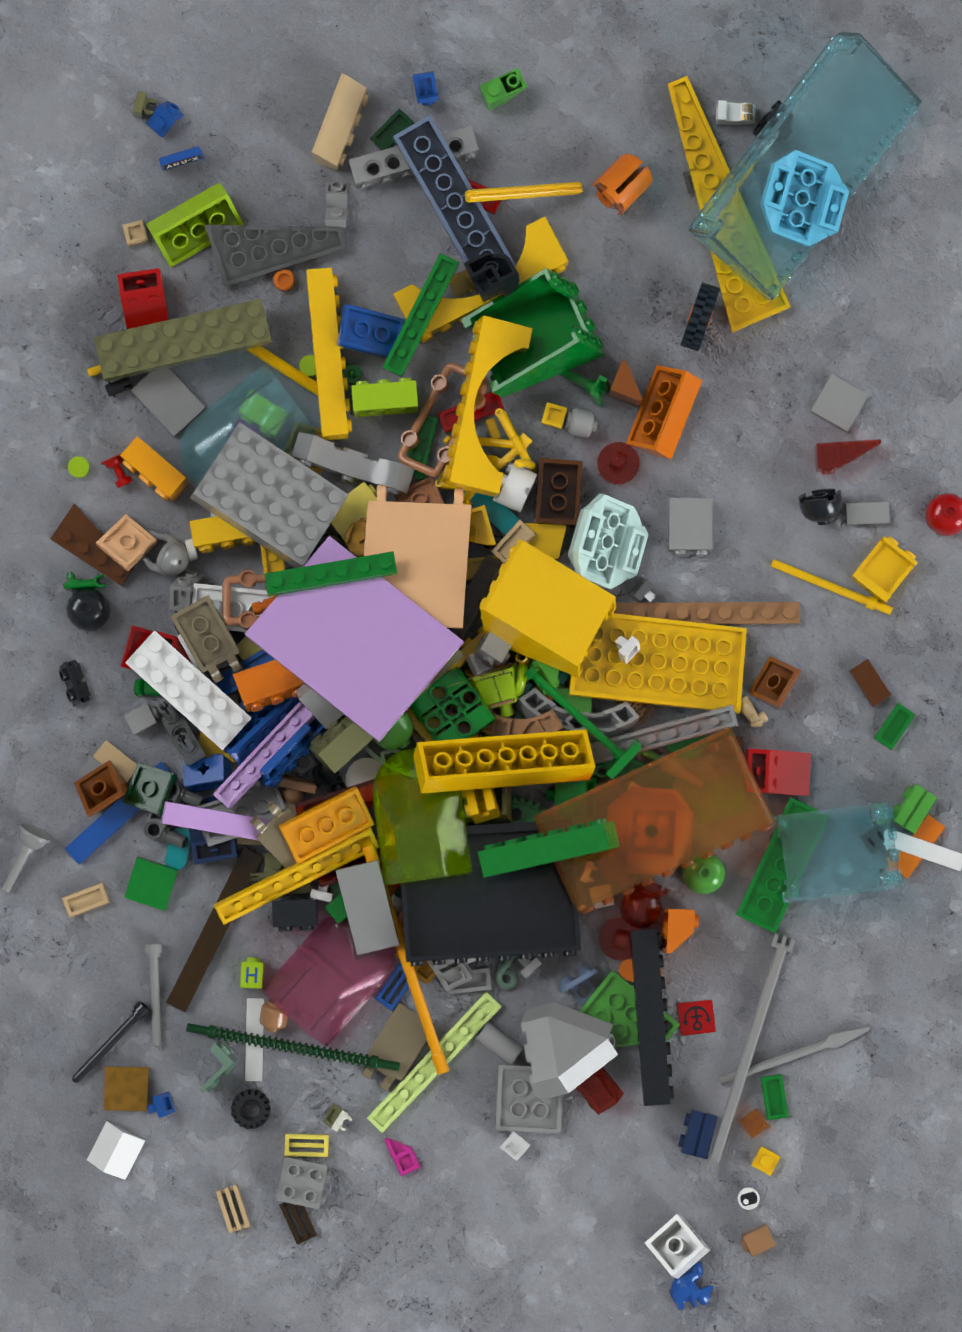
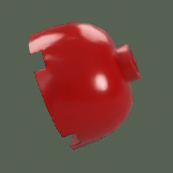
(945, 514)

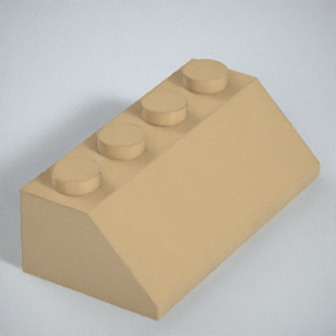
(339, 123)

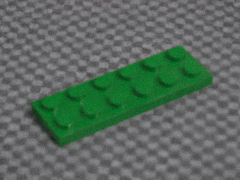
(764, 897)

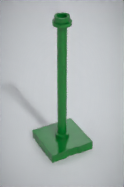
(622, 756)

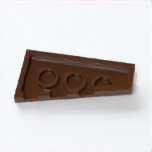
(79, 537)

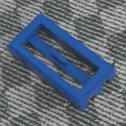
(385, 1002)

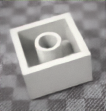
(677, 1246)

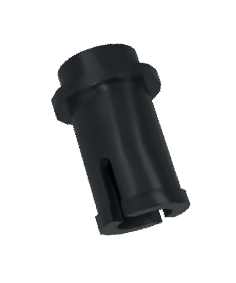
(118, 386)

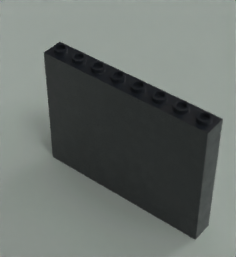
(490, 915)

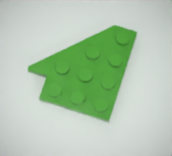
(615, 1004)

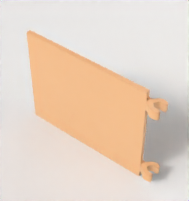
(428, 550)

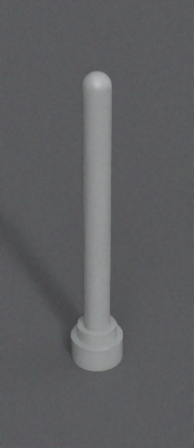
(153, 952)

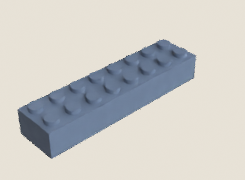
(445, 190)

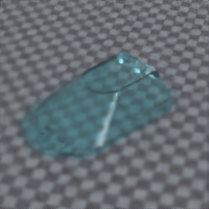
(258, 404)

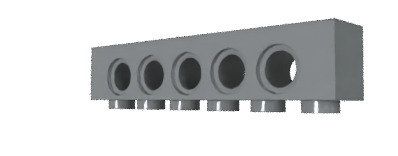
(381, 159)

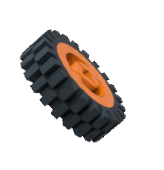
(700, 316)

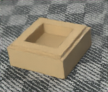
(135, 233)

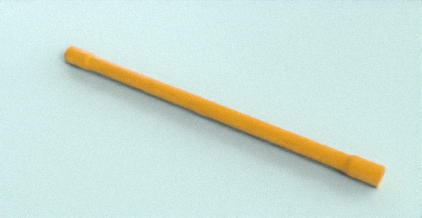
(436, 1053)

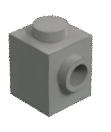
(492, 650)

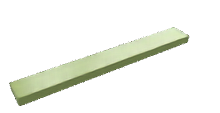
(425, 1071)

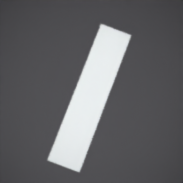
(928, 851)
(254, 1054)

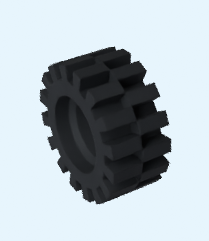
(264, 1109)

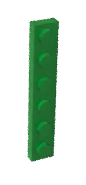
(420, 315)
(330, 573)

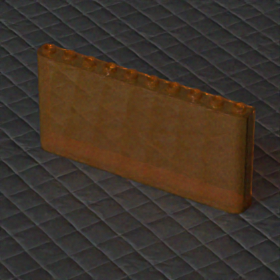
(662, 818)

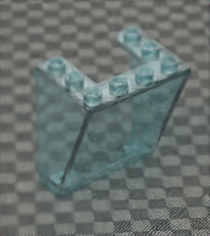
(831, 852)

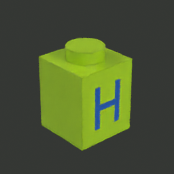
(252, 973)

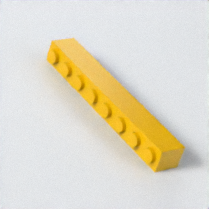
(327, 354)

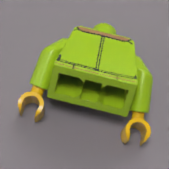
(501, 685)

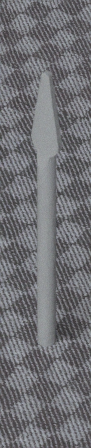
(832, 1041)

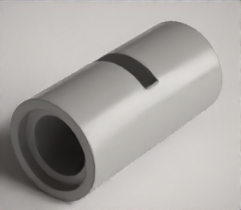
(499, 1043)

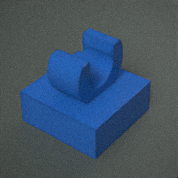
(162, 1105)

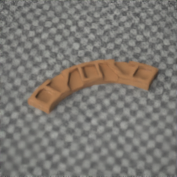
(509, 726)

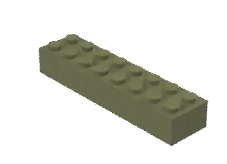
(182, 340)
(346, 738)

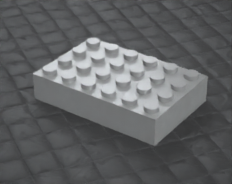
(269, 496)

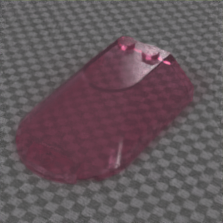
(327, 980)

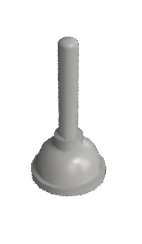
(31, 839)

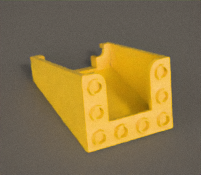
(545, 609)

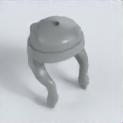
(172, 557)

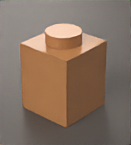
(757, 1240)

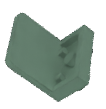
(224, 1053)

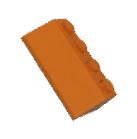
(664, 411)
(266, 685)
(677, 927)

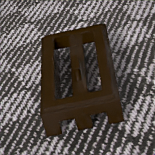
(305, 1237)

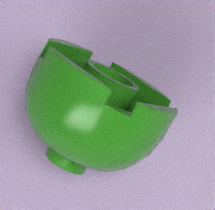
(399, 734)
(704, 875)

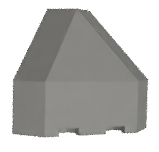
(564, 1048)

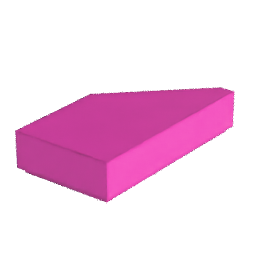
(403, 1156)

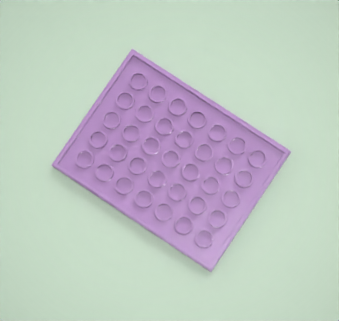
(356, 644)

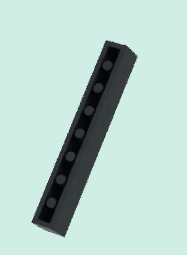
(650, 1017)

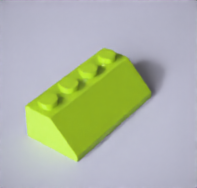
(183, 228)

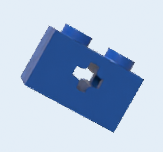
(207, 773)

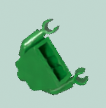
(567, 790)

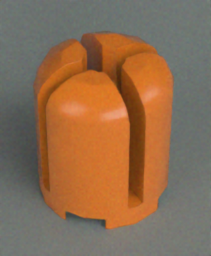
(616, 175)

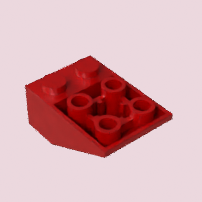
(143, 297)
(780, 771)

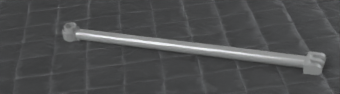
(748, 1052)

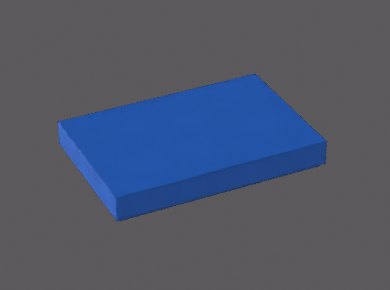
(368, 330)
(285, 752)

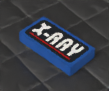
(181, 158)

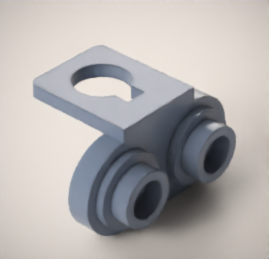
(571, 983)

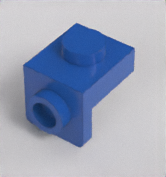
(425, 88)
(164, 118)

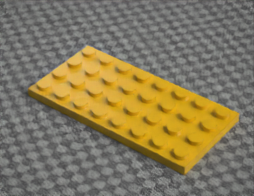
(675, 667)

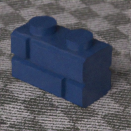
(698, 1133)

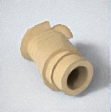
(750, 713)

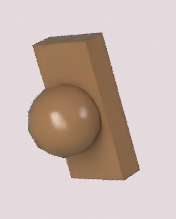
(296, 787)

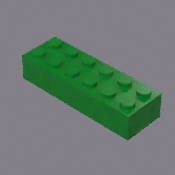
(546, 849)

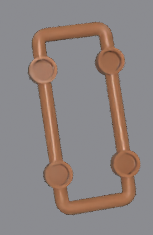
(410, 437)
(248, 580)

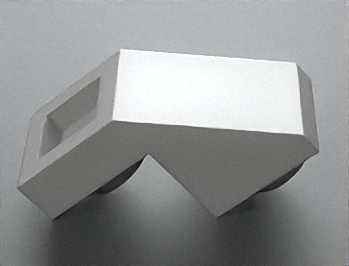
(336, 204)

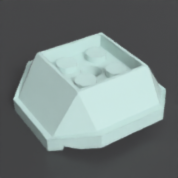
(608, 542)

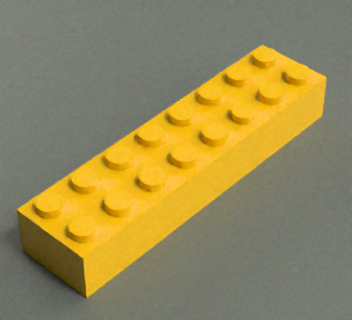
(503, 761)

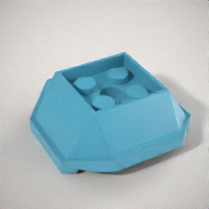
(821, 197)

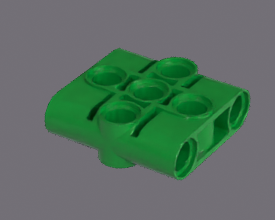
(476, 719)

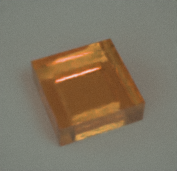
(754, 1123)

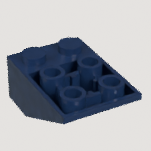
(218, 852)

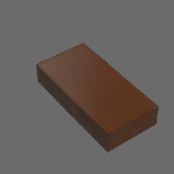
(870, 683)

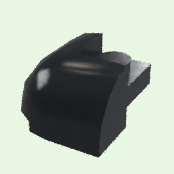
(492, 275)

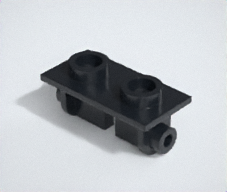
(75, 690)

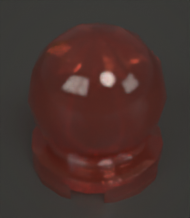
(643, 905)

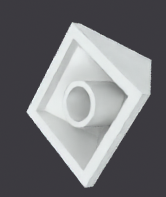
(115, 1150)

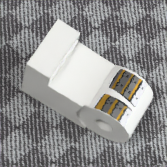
(735, 113)

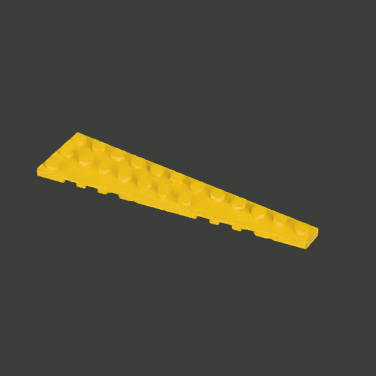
(708, 170)

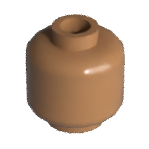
(272, 1017)

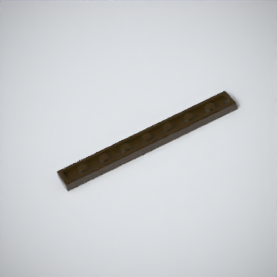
(211, 934)

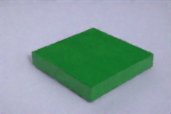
(151, 883)

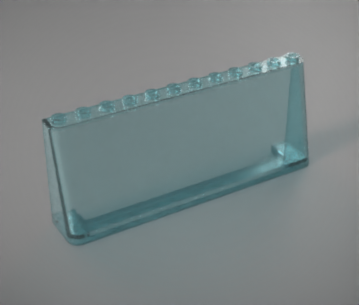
(838, 112)

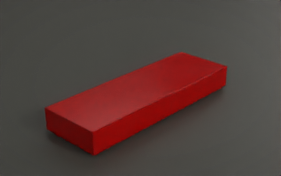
(449, 418)

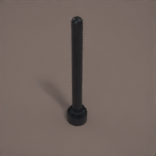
(138, 1013)

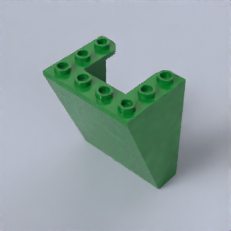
(559, 336)

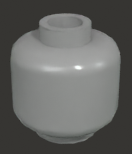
(580, 422)

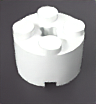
(515, 487)

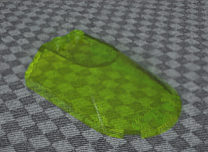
(417, 832)

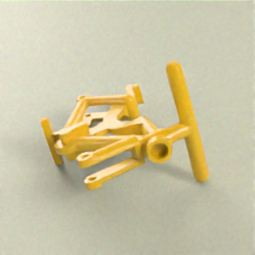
(516, 443)

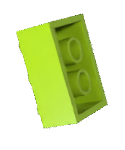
(385, 397)

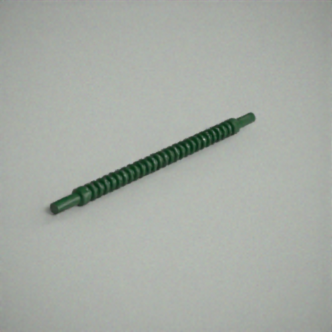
(373, 1061)

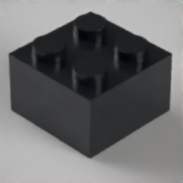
(295, 913)

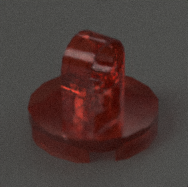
(618, 463)
(615, 939)

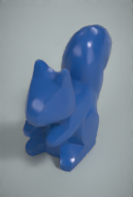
(686, 1290)

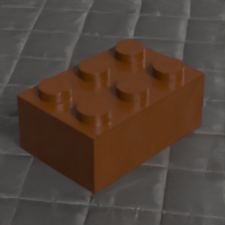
(558, 492)

